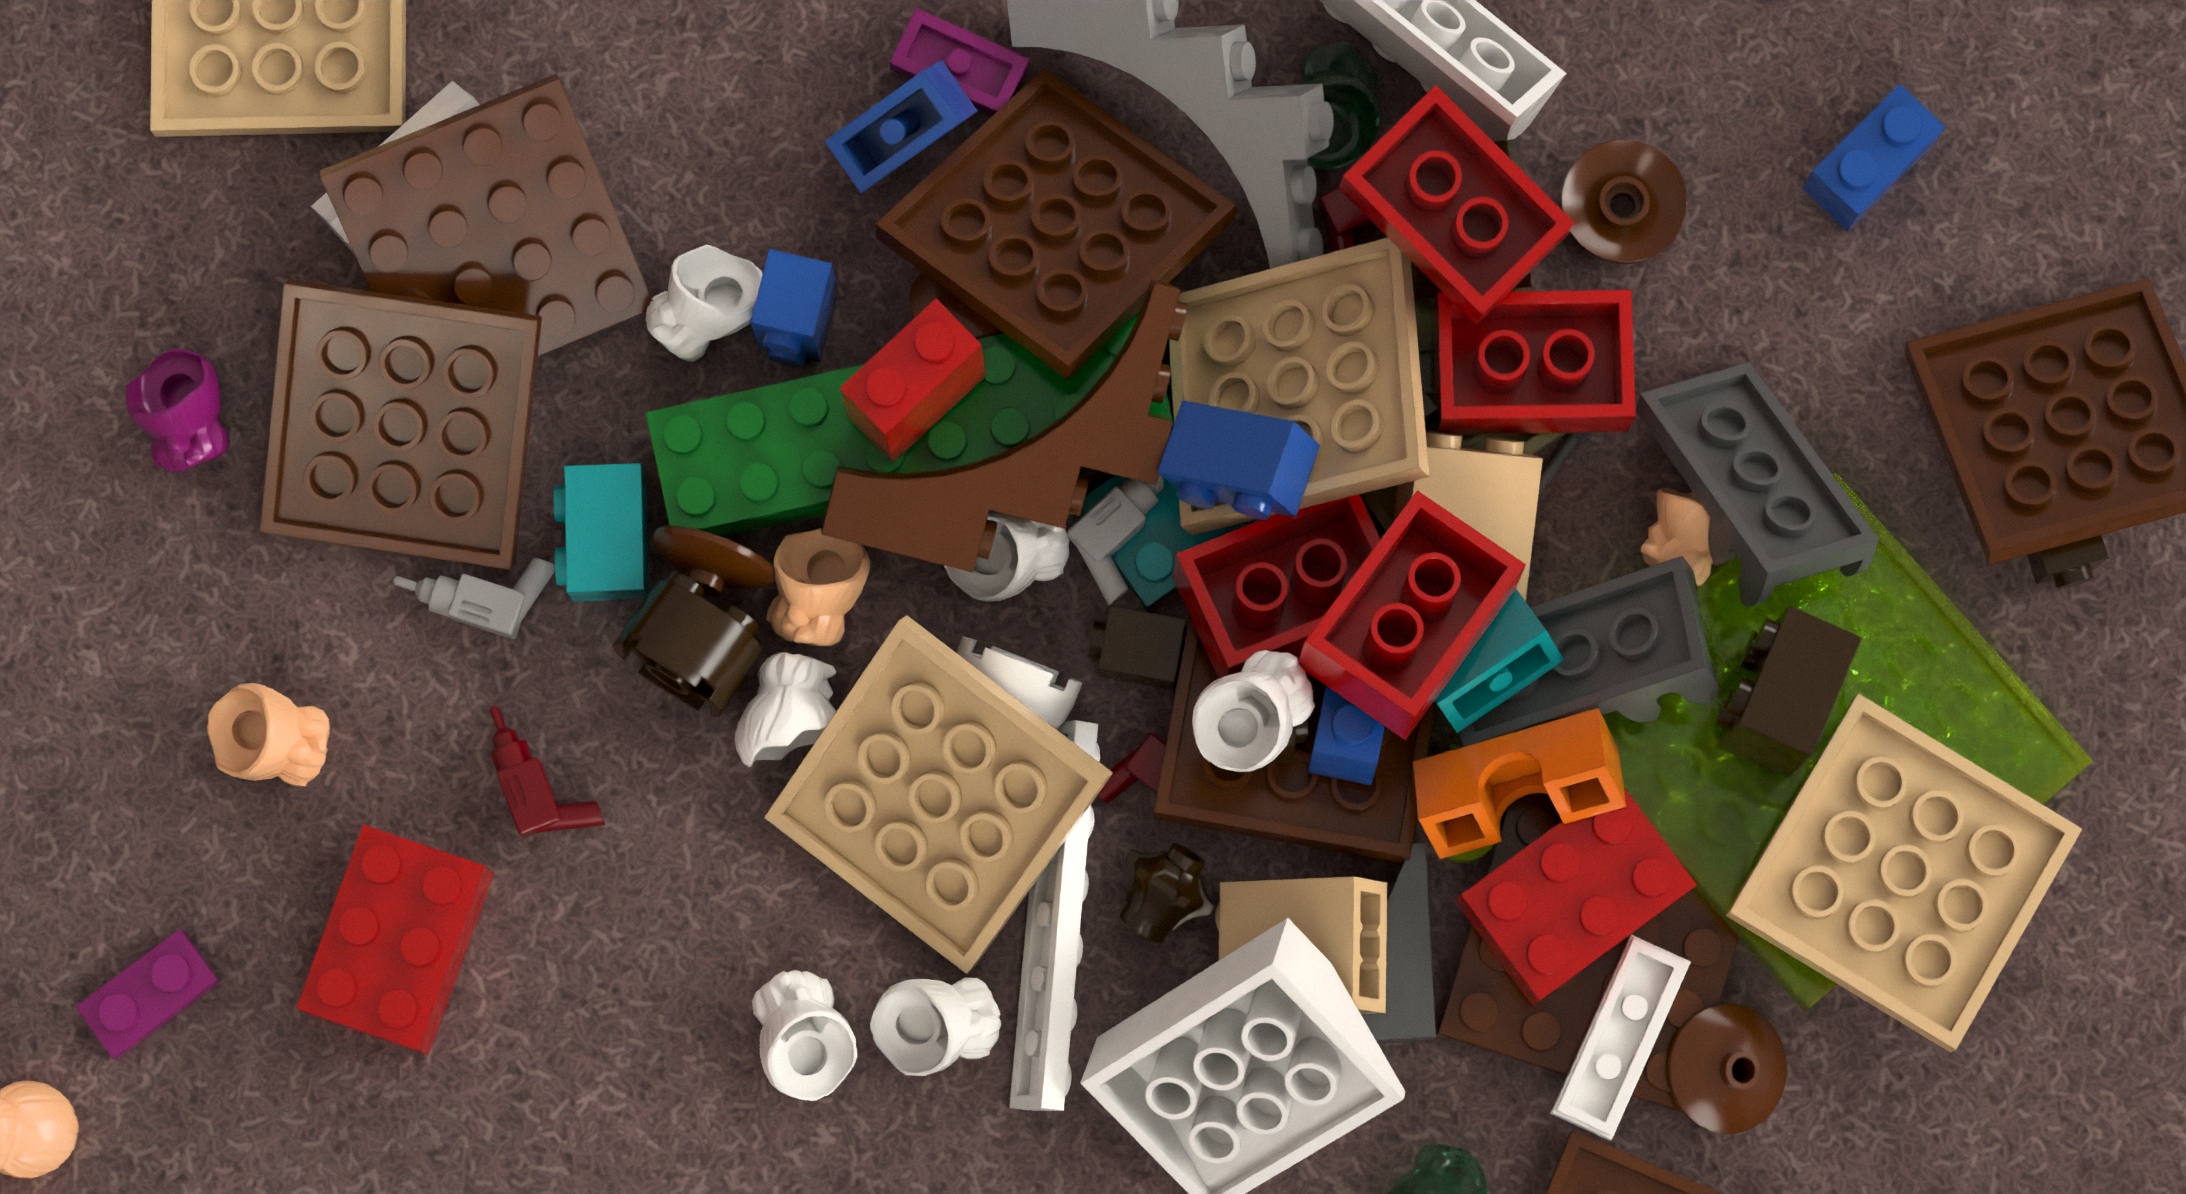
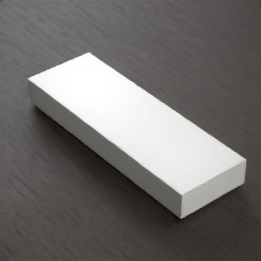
(1620, 1037)

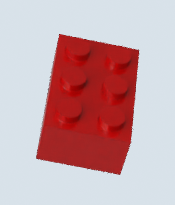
(1455, 204)
(1536, 364)
(1272, 579)
(1410, 614)
(1574, 896)
(395, 939)

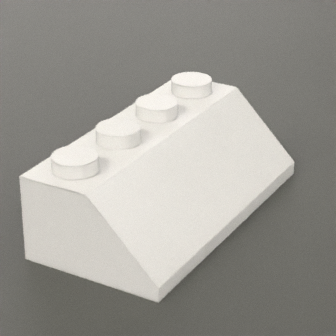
(1464, 52)

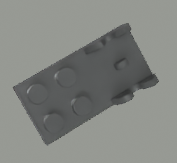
(1757, 481)
(1619, 650)

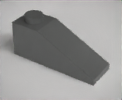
(1408, 959)

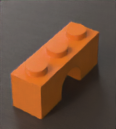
(1470, 787)

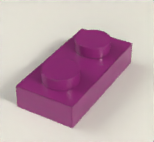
(981, 67)
(148, 994)

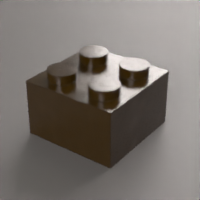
(1788, 691)

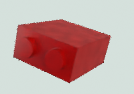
(914, 380)

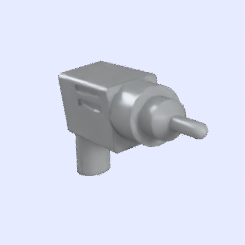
(1111, 526)
(483, 602)

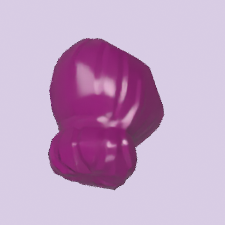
(180, 409)

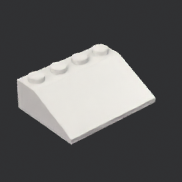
(1244, 1067)

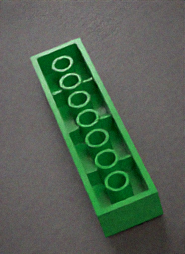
(775, 448)

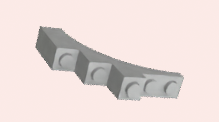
(1208, 75)

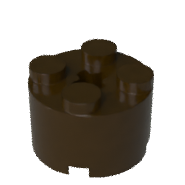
(690, 643)

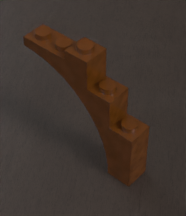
(1109, 430)

